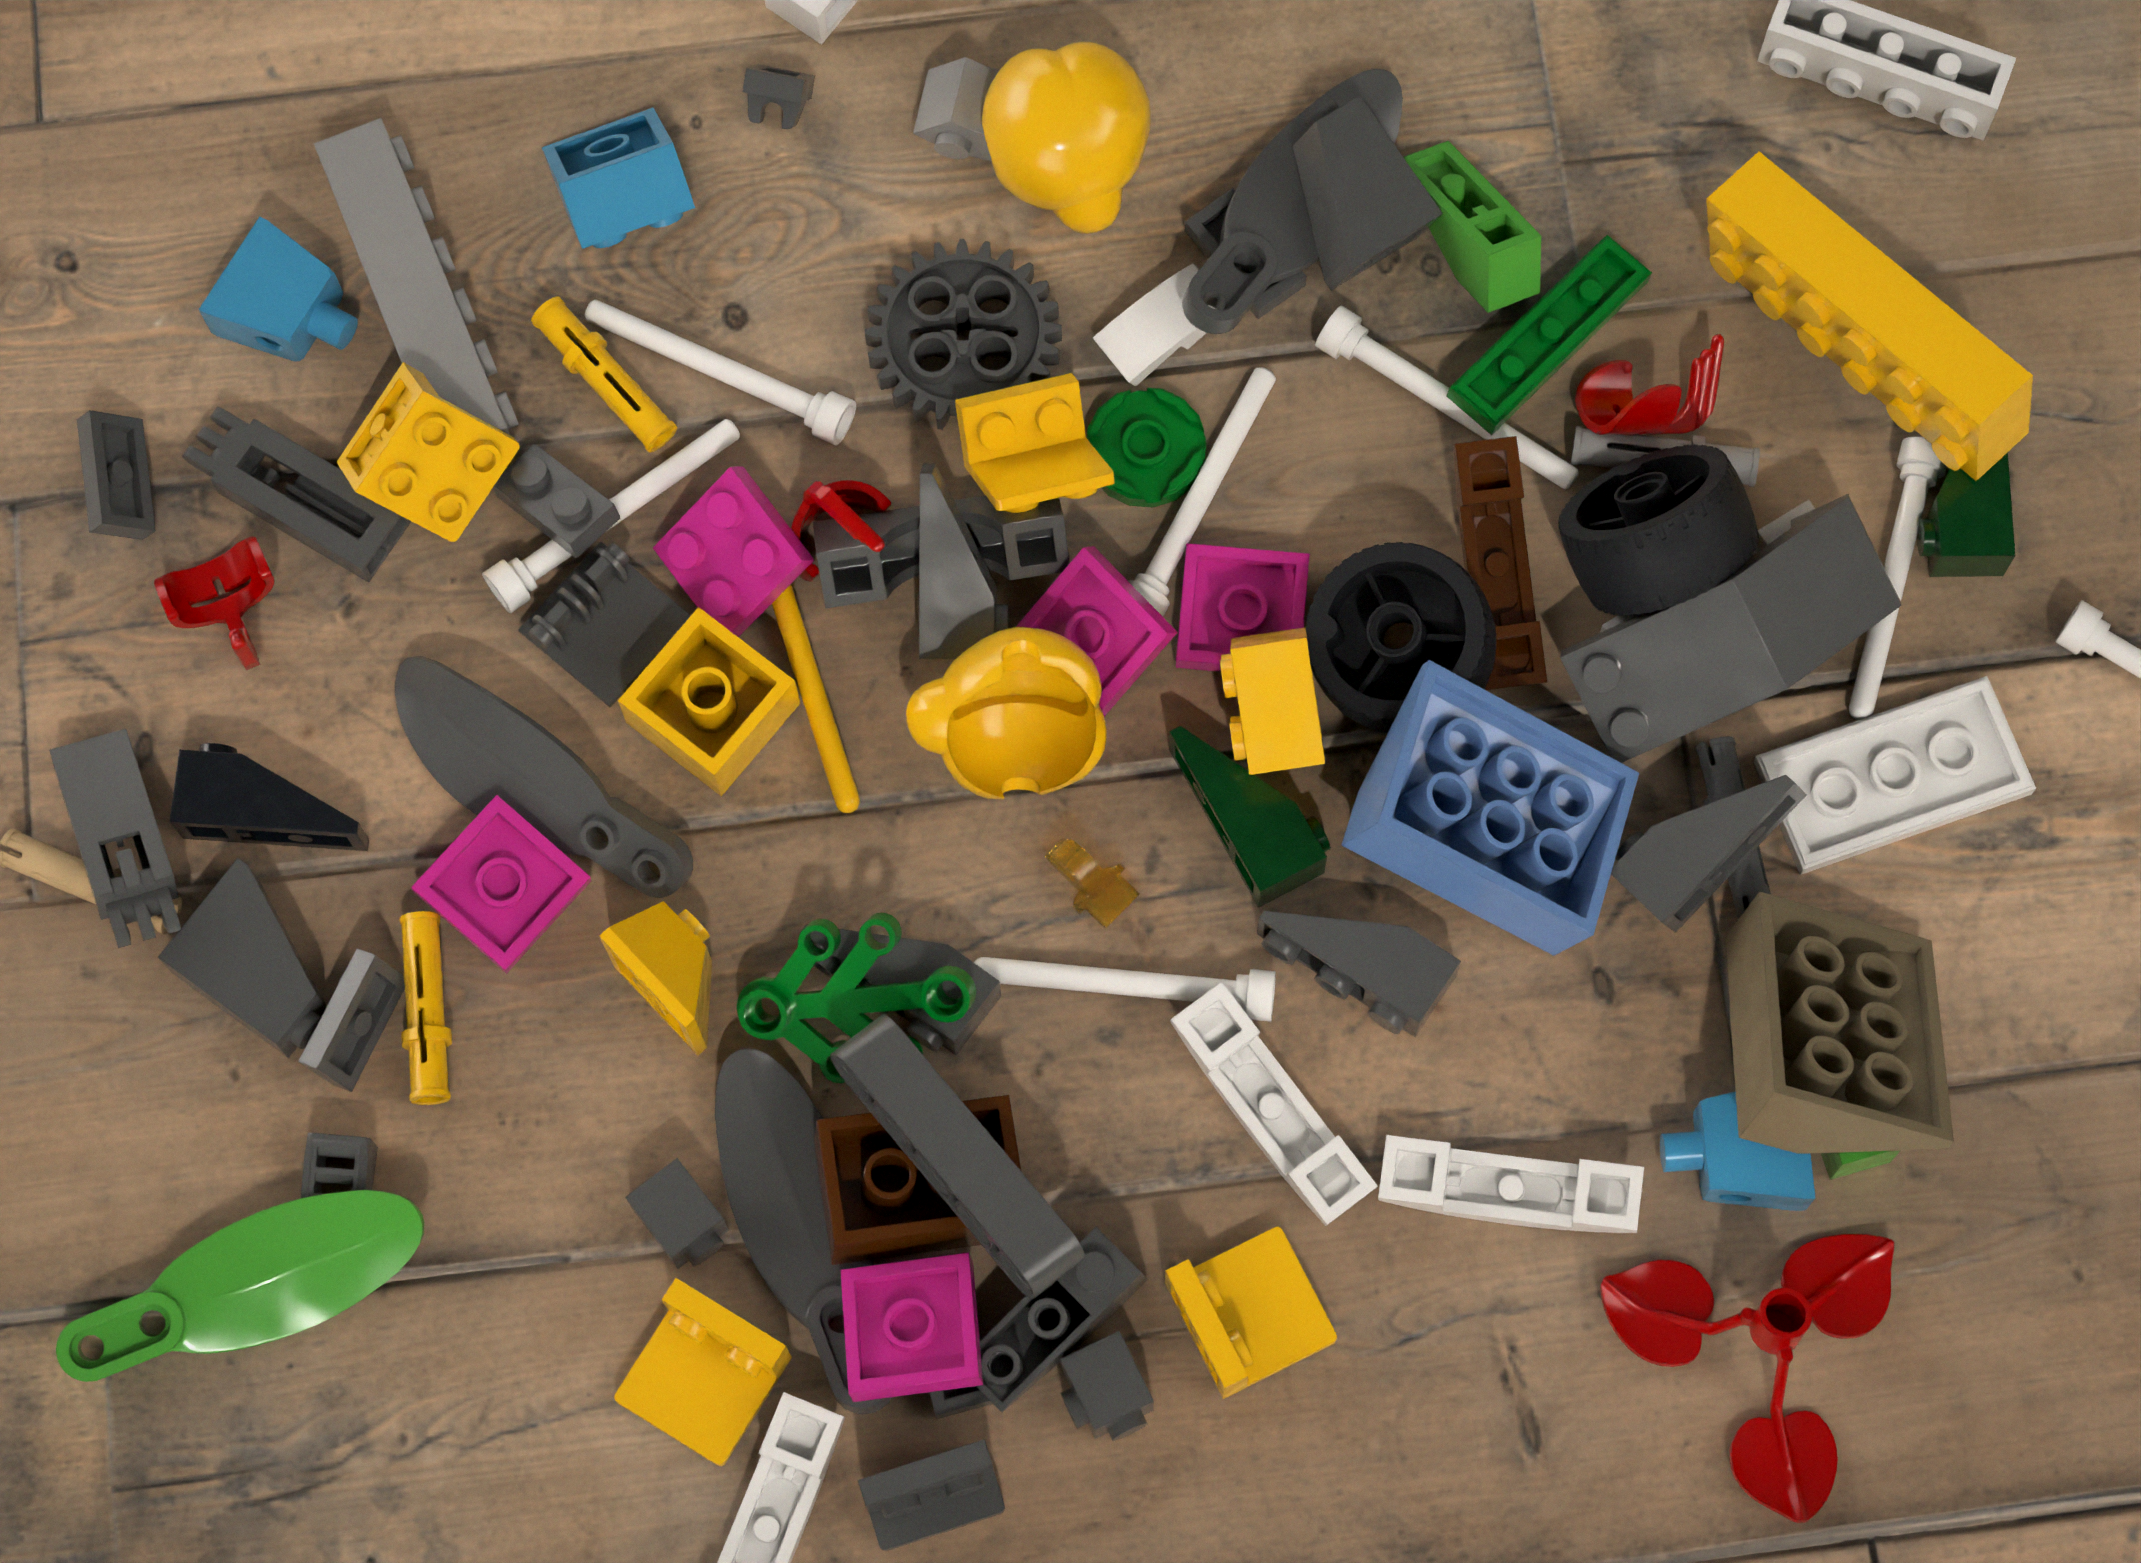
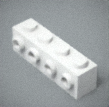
(1888, 62)

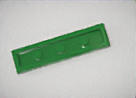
(1548, 334)

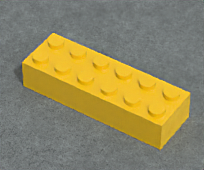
(1868, 317)

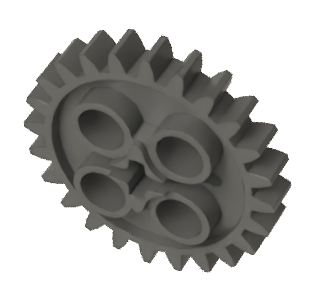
(963, 284)

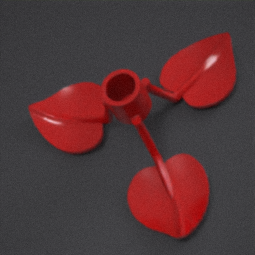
(1832, 1281)

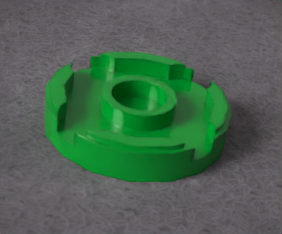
(1150, 444)

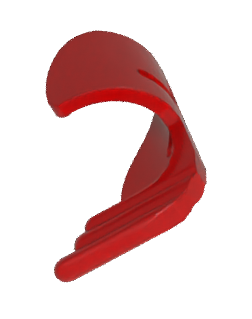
(1608, 405)
(835, 500)
(196, 585)

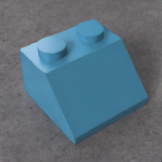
(619, 179)

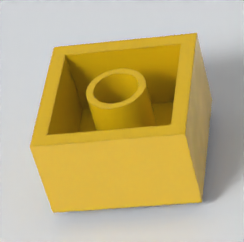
(709, 701)
(1275, 701)

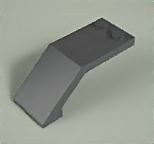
(1738, 640)

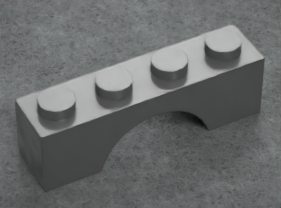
(1009, 543)

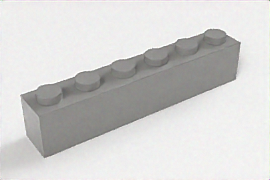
(410, 269)

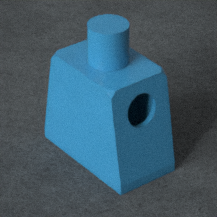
(277, 298)
(1737, 1168)

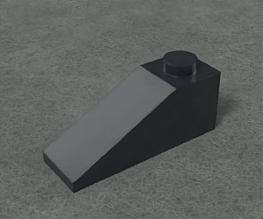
(240, 801)

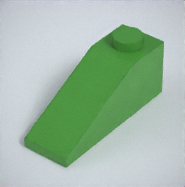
(1480, 232)

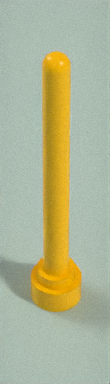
(816, 702)

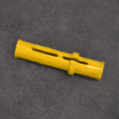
(559, 326)
(426, 1030)

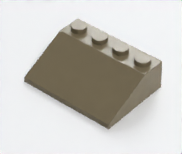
(1834, 1033)

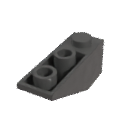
(916, 961)
(1376, 963)
(1056, 1321)

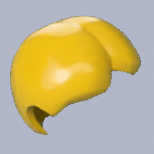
(1068, 131)
(1013, 714)

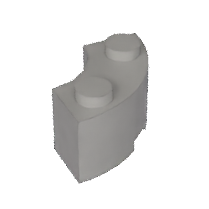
(954, 109)

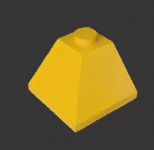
(667, 966)

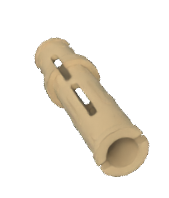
(56, 868)

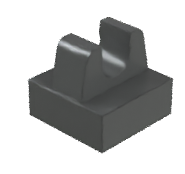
(780, 86)

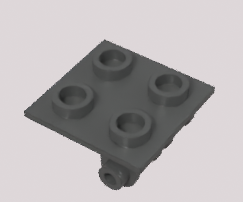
(604, 623)

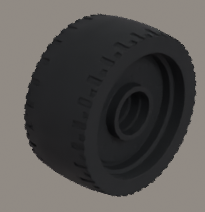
(1659, 530)
(1387, 588)

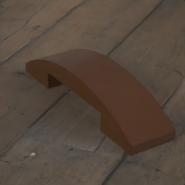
(1497, 555)

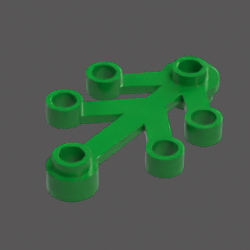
(841, 998)

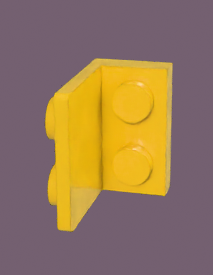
(1030, 444)
(425, 456)
(1250, 1311)
(703, 1374)

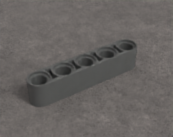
(958, 1156)

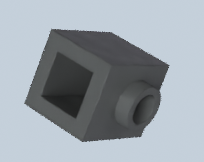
(1106, 1389)

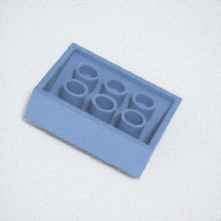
(1493, 811)

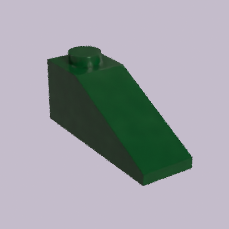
(1970, 525)
(1254, 821)

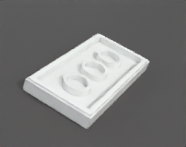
(1898, 774)

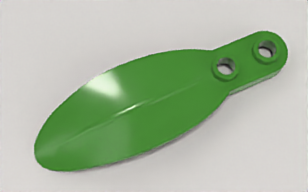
(256, 1281)

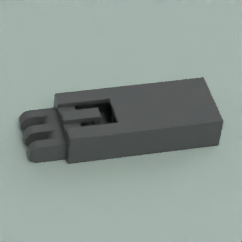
(319, 505)
(107, 805)

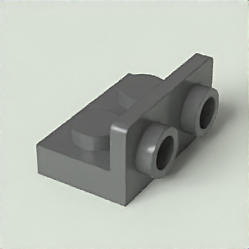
(932, 1495)

